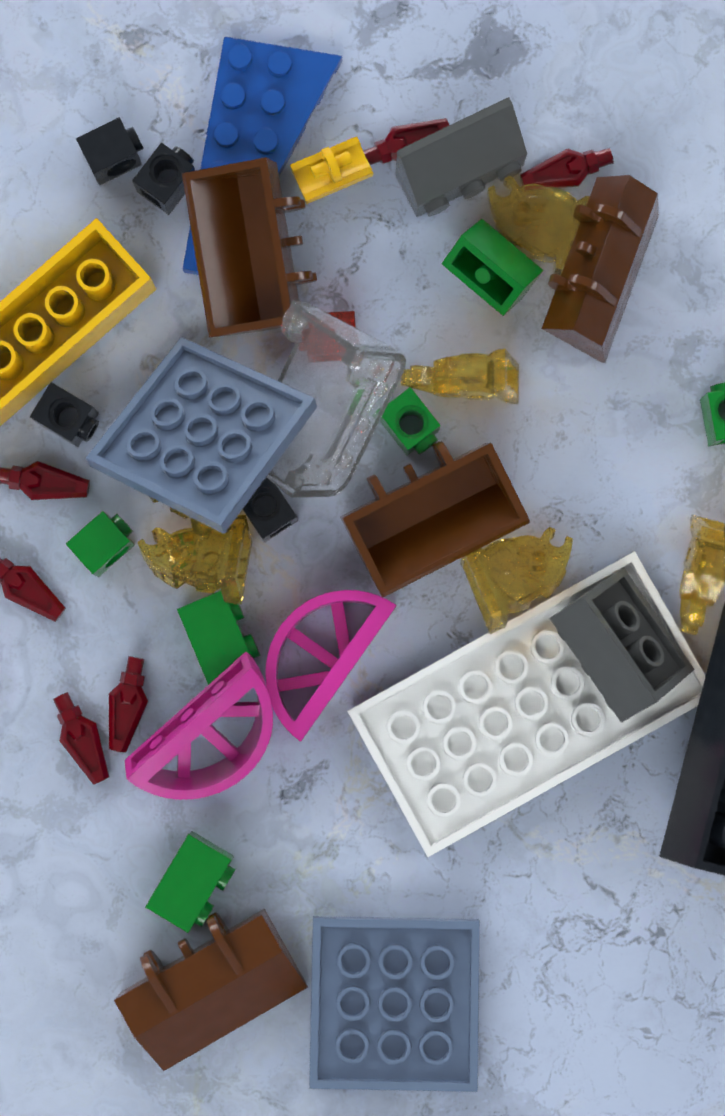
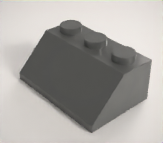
(461, 159)
(622, 645)

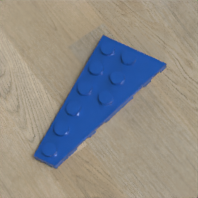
(261, 106)

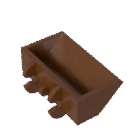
(243, 246)
(602, 264)
(434, 517)
(209, 988)

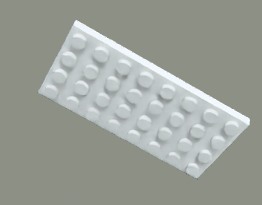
(505, 719)

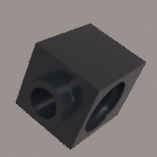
(111, 150)
(163, 195)
(53, 403)
(276, 522)

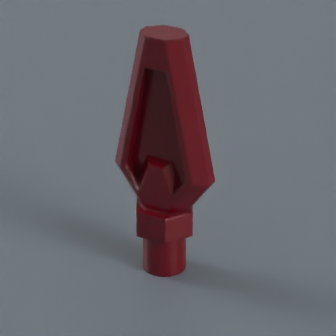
(400, 137)
(567, 168)
(44, 482)
(27, 589)
(126, 705)
(81, 739)

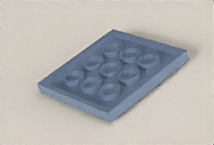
(202, 434)
(394, 1004)

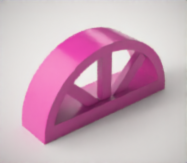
(340, 668)
(196, 718)

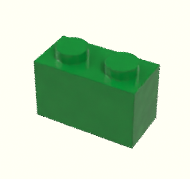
(492, 267)
(216, 633)
(190, 882)

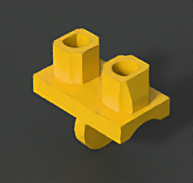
(331, 170)

